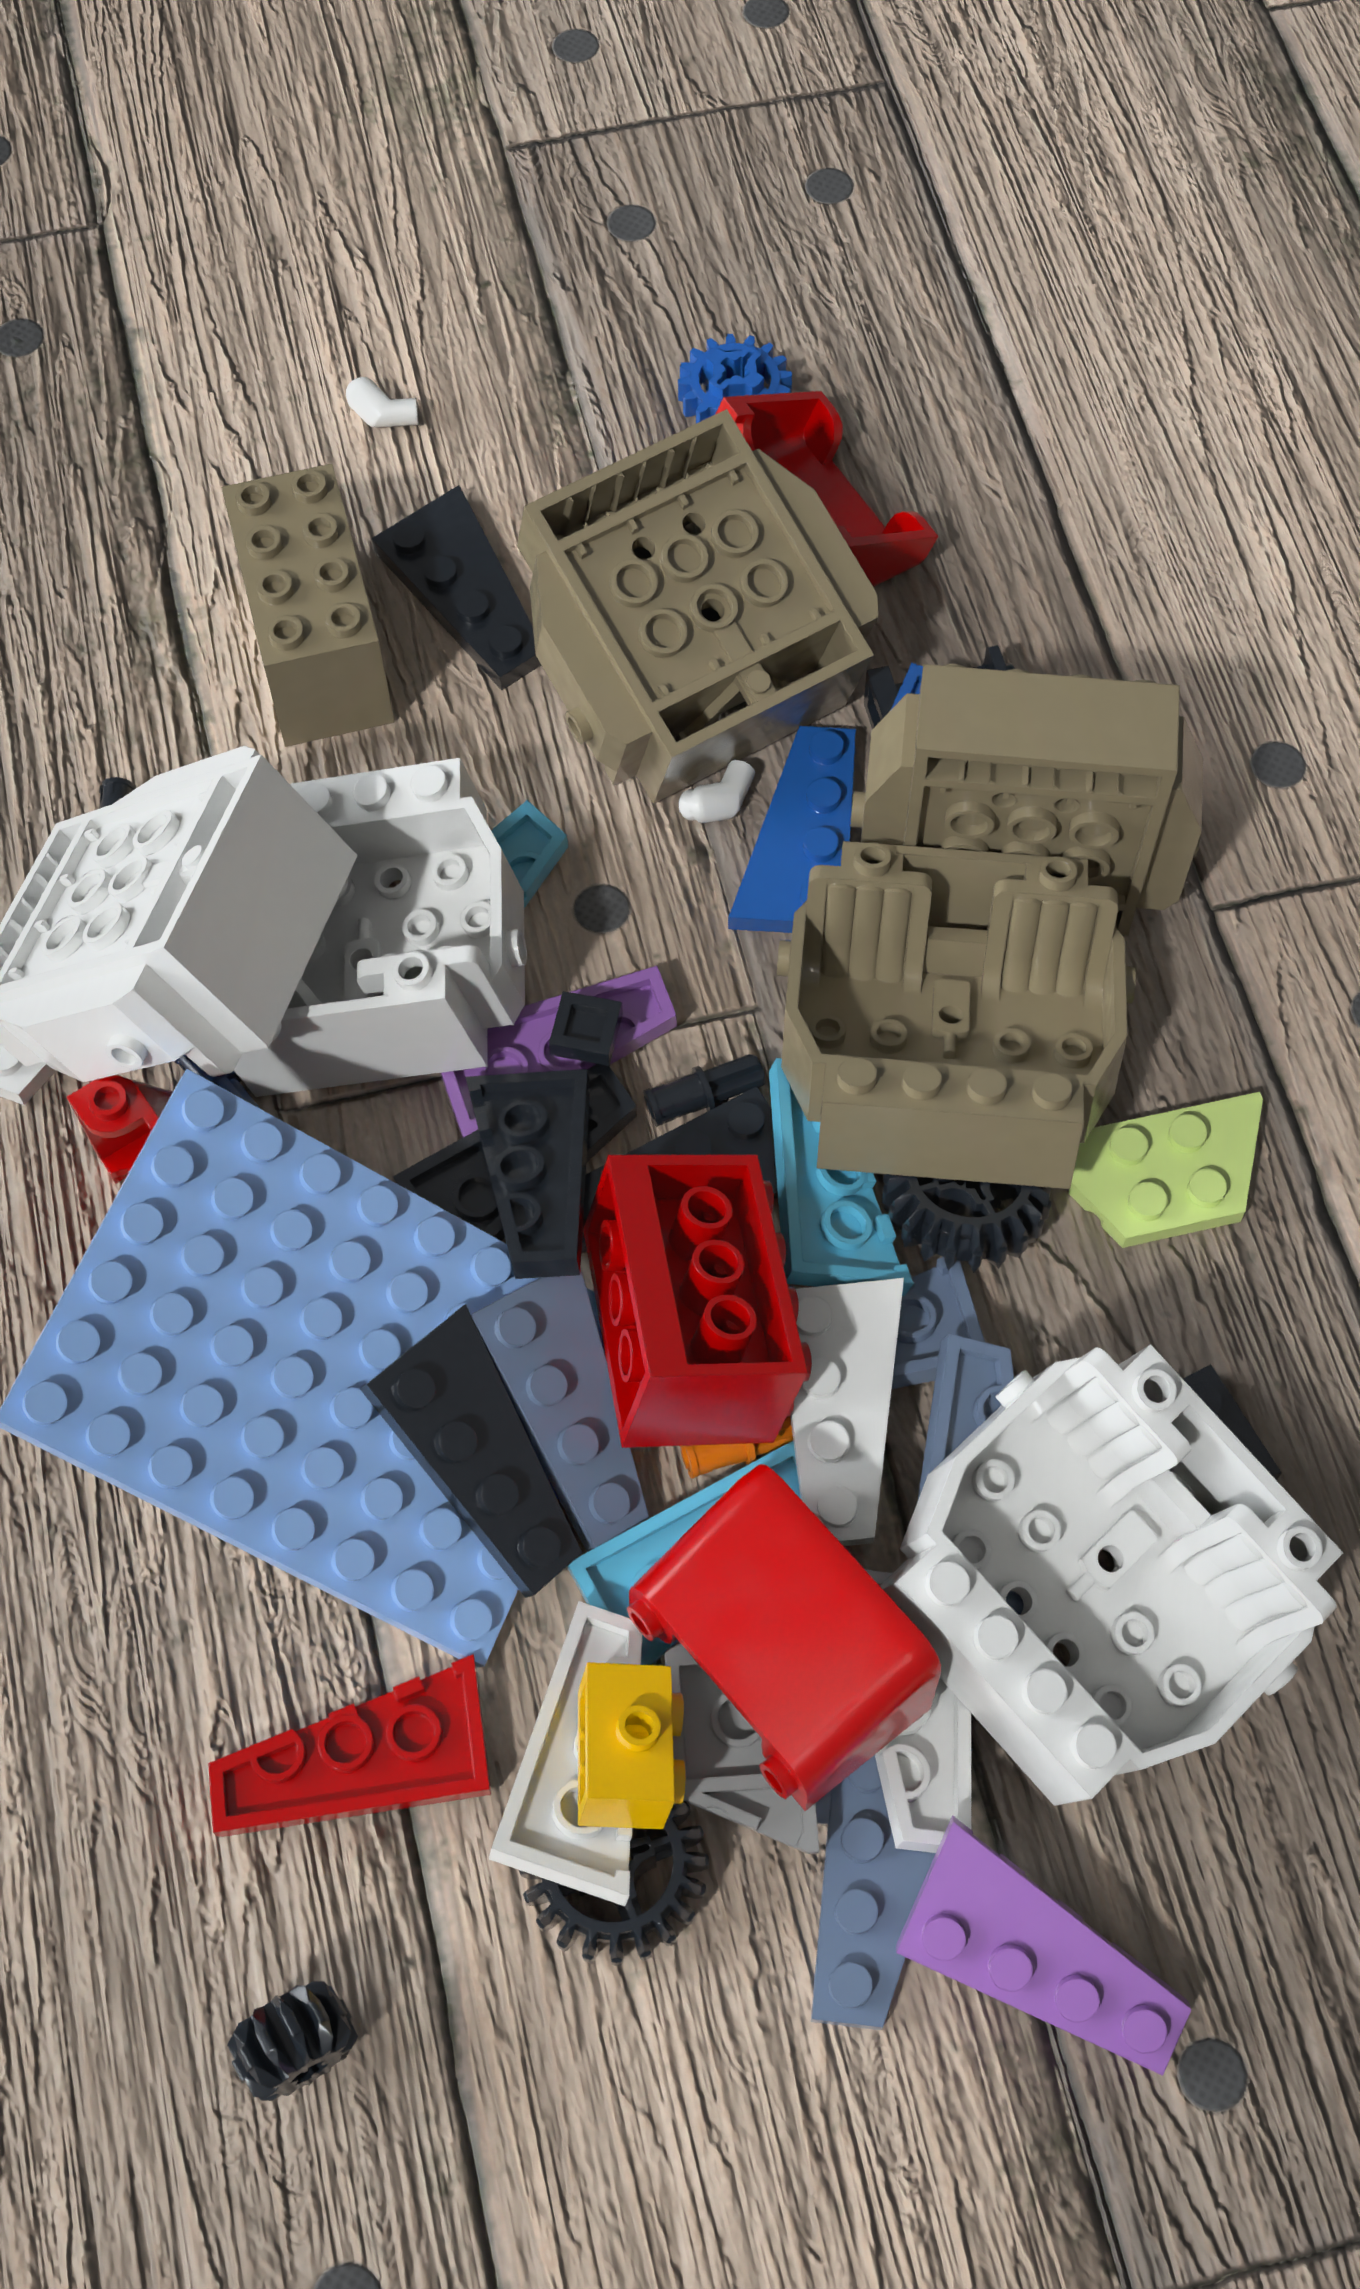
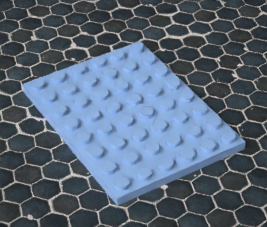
(226, 1352)

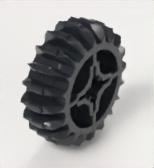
(960, 1218)
(634, 1924)

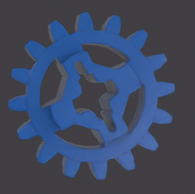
(727, 372)

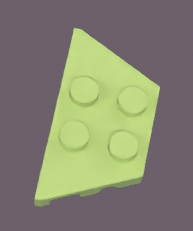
(1169, 1170)

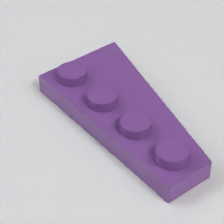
(526, 1043)
(1023, 1947)

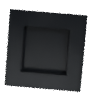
(585, 1028)

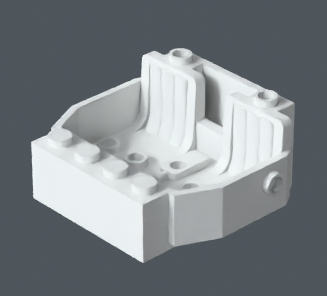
(169, 923)
(407, 969)
(1166, 1648)

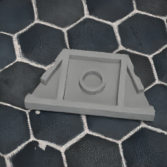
(724, 1761)

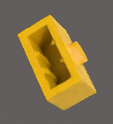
(628, 1746)

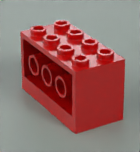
(694, 1300)

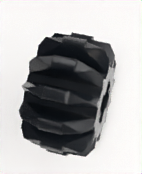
(292, 2040)

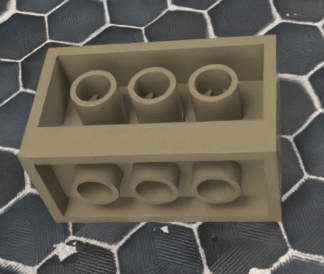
(308, 605)

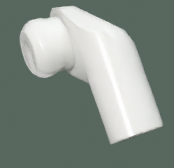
(377, 408)
(721, 799)

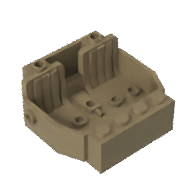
(630, 632)
(1042, 772)
(954, 1012)

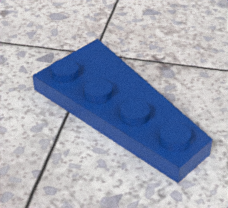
(800, 830)

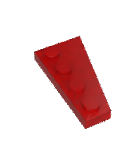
(363, 1759)

